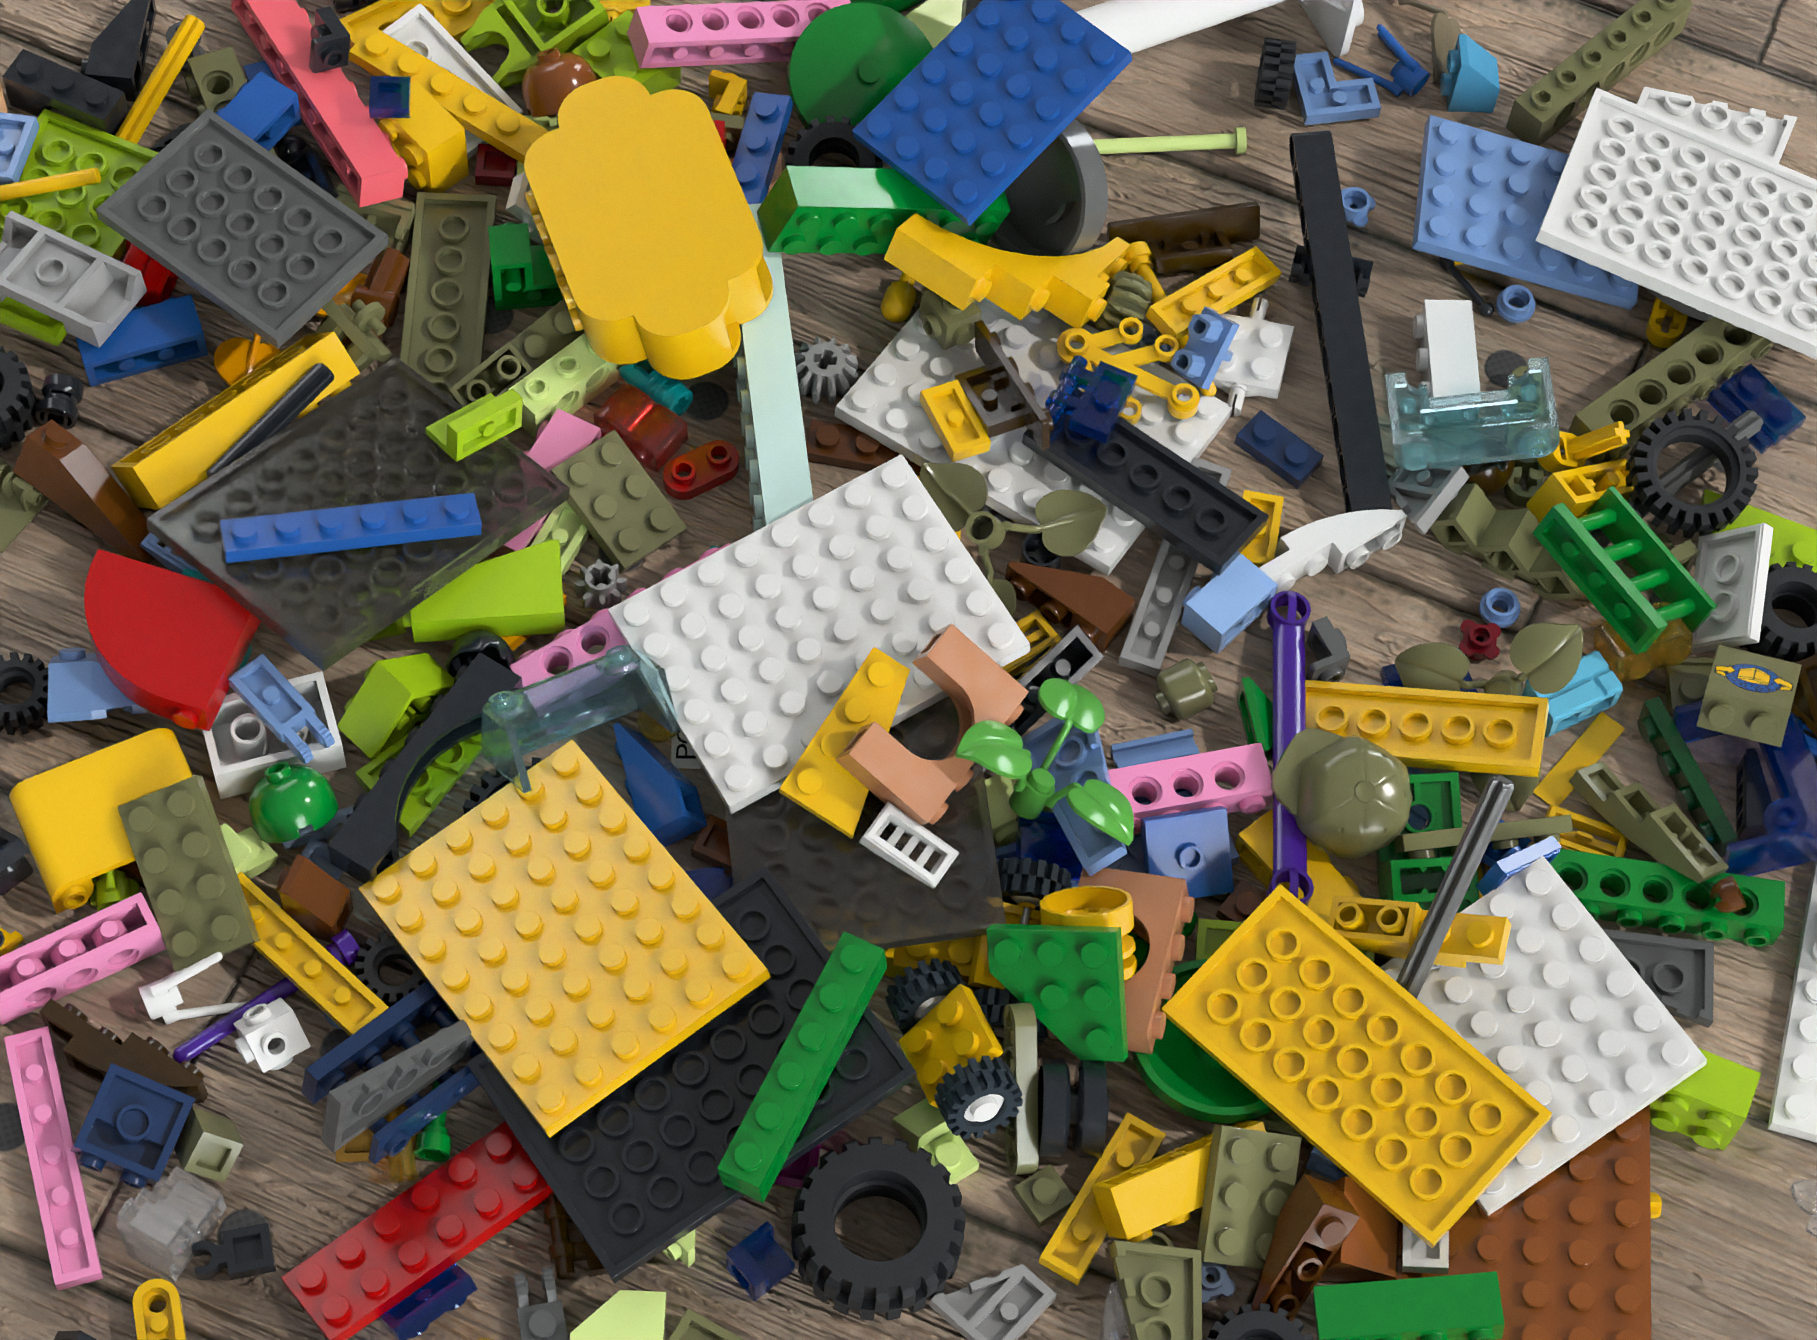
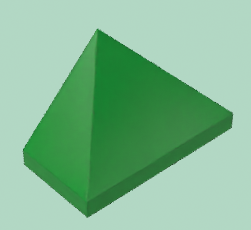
(1256, 715)

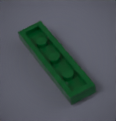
(1678, 763)

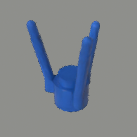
(1407, 72)

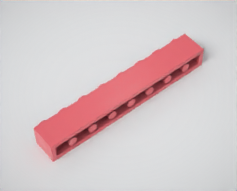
(326, 101)

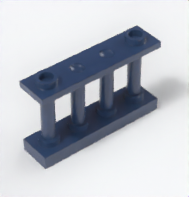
(364, 1052)

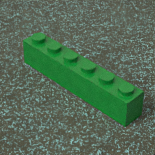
(802, 1067)

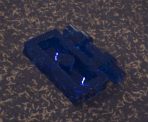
(1101, 402)

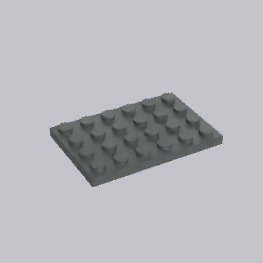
(242, 228)

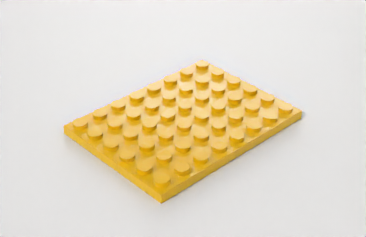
(563, 937)

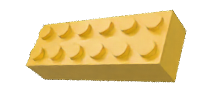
(191, 446)

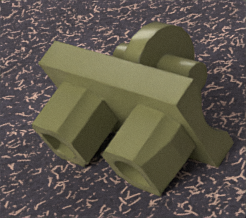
(345, 322)

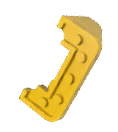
(74, 815)

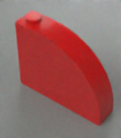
(165, 637)

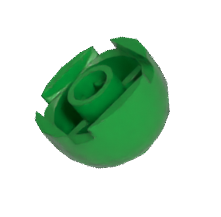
(290, 800)

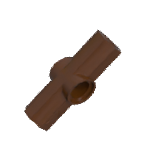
(383, 286)

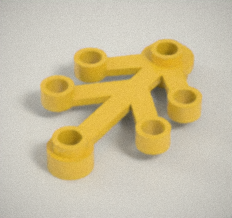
(1129, 361)

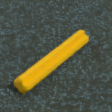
(161, 79)

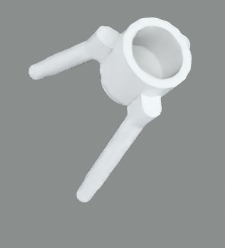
(164, 995)

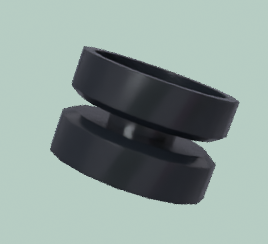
(1077, 1108)

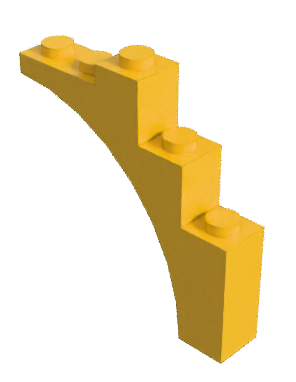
(1016, 282)

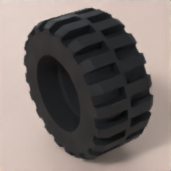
(888, 1173)

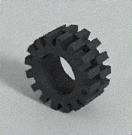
(1275, 73)
(33, 708)
(374, 958)

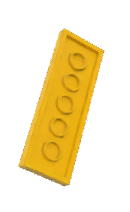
(1435, 725)

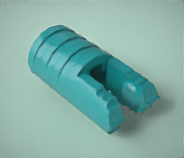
(659, 388)

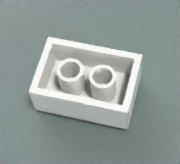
(245, 747)

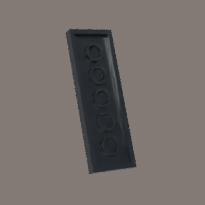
(1157, 490)

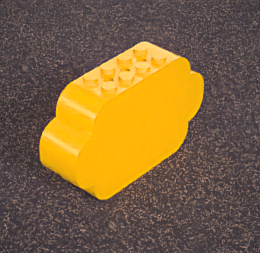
(647, 227)

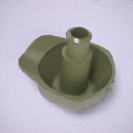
(1343, 791)

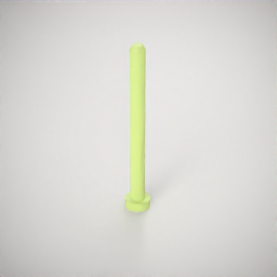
(1234, 141)

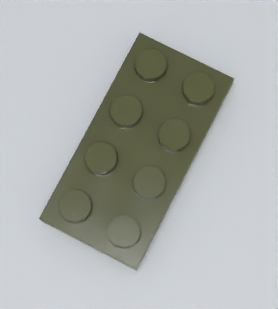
(188, 872)

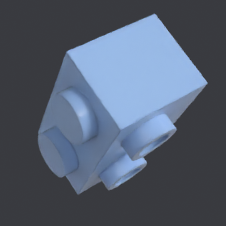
(1228, 603)

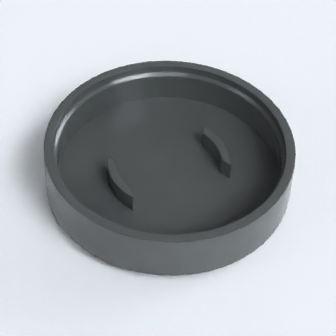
(1057, 199)

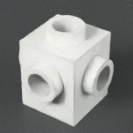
(270, 1035)

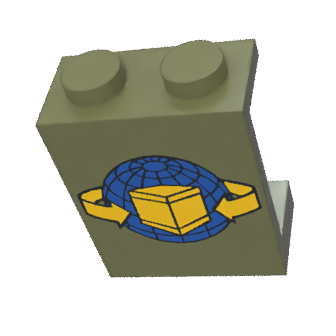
(1749, 695)

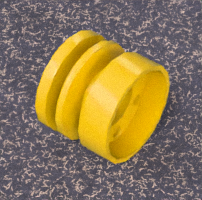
(1094, 907)

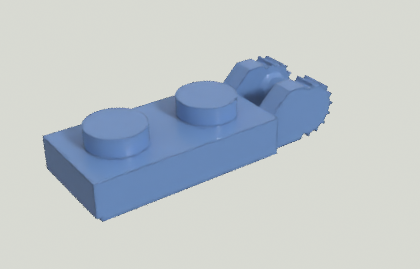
(279, 706)

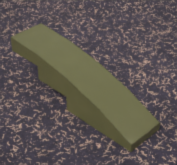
(1657, 830)

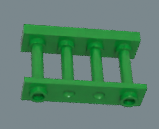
(1605, 583)

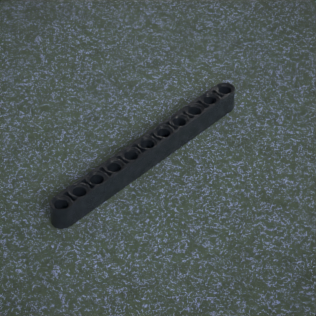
(1339, 322)

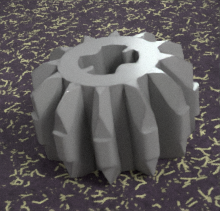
(825, 369)

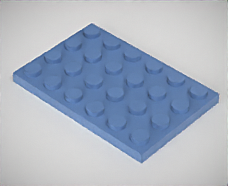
(1485, 205)

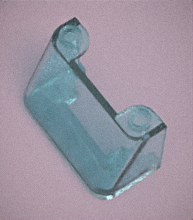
(1473, 425)

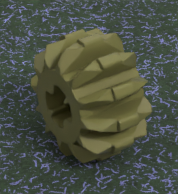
(1125, 298)

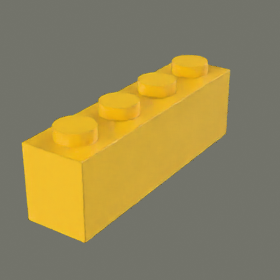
(1256, 853)
(1158, 1190)

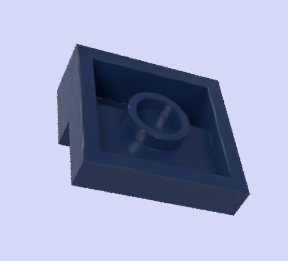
(132, 1127)

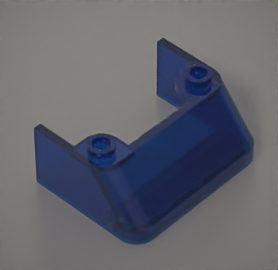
(1787, 821)

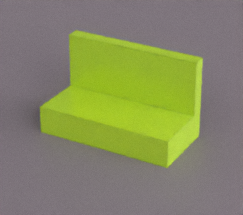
(477, 424)

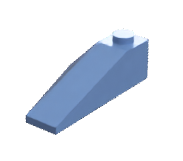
(81, 689)

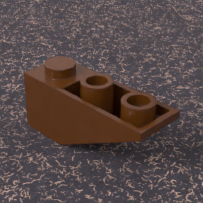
(1074, 600)
(1303, 1244)

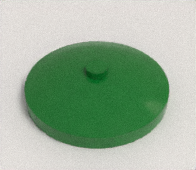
(852, 61)
(1190, 1078)

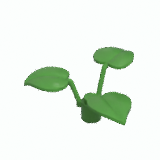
(1001, 752)

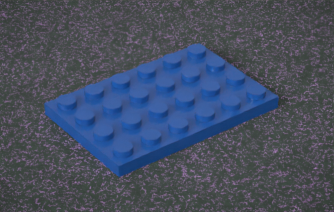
(991, 100)

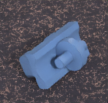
(1205, 348)

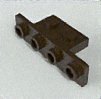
(1192, 236)
(1000, 394)

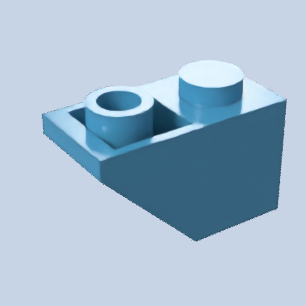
(1470, 78)

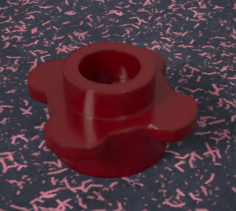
(1479, 650)

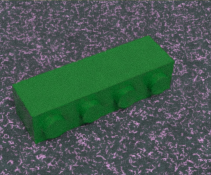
(1411, 1309)

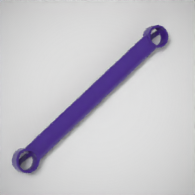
(1288, 720)

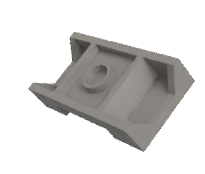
(66, 279)

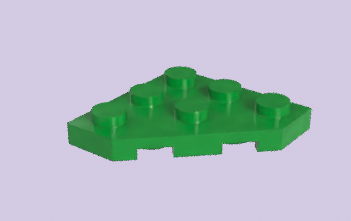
(1069, 979)

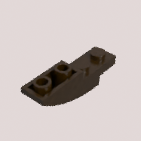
(94, 1050)

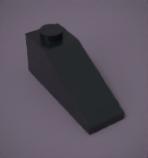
(122, 48)

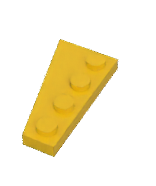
(817, 779)

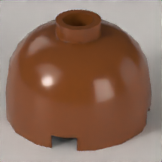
(552, 79)

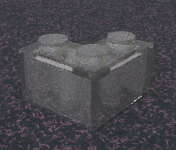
(167, 1221)

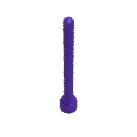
(342, 947)

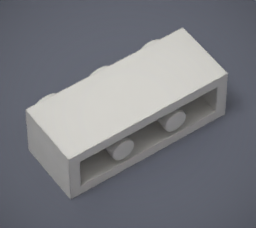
(1447, 347)

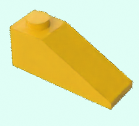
(1580, 488)

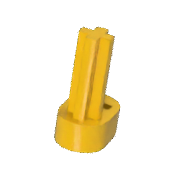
(1584, 446)

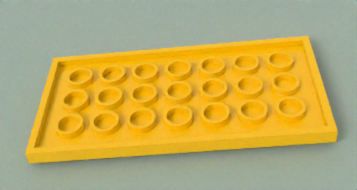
(1356, 1065)

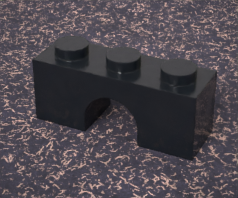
(41, 84)

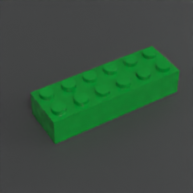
(856, 211)

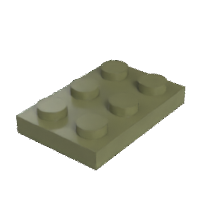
(618, 501)
(1244, 1192)

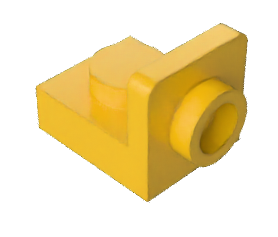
(728, 92)

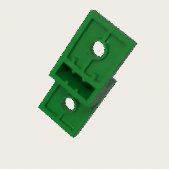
(1420, 878)

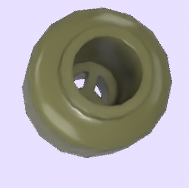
(1185, 689)

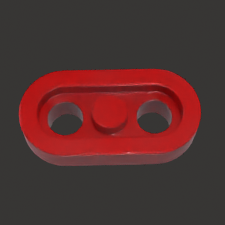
(703, 470)

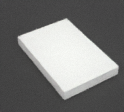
(1734, 575)

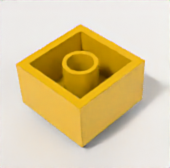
(429, 143)

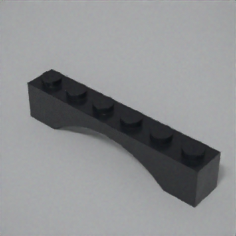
(370, 835)

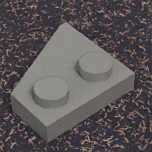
(1426, 492)
(996, 1306)

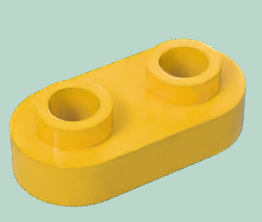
(160, 1325)

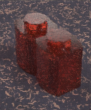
(644, 426)

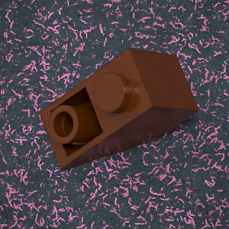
(314, 899)

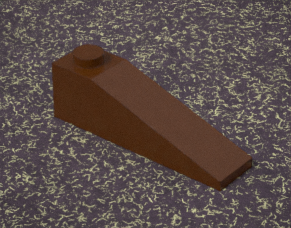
(83, 487)

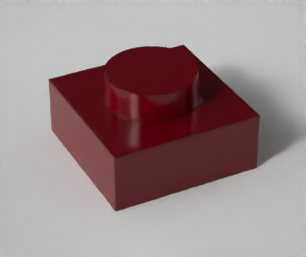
(494, 167)

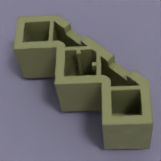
(1503, 542)

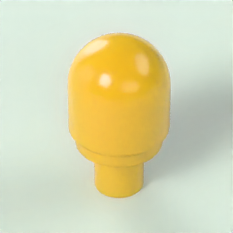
(899, 299)

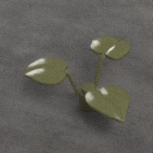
(1065, 517)
(1542, 651)

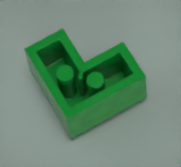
(520, 271)

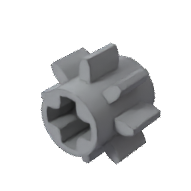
(600, 586)

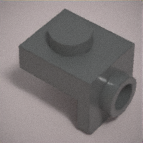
(1330, 651)

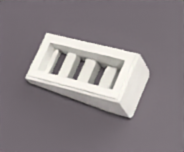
(901, 859)

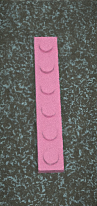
(51, 1161)

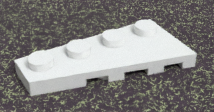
(1745, 130)

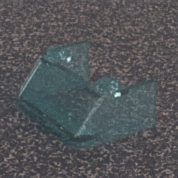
(571, 704)

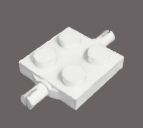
(1258, 357)

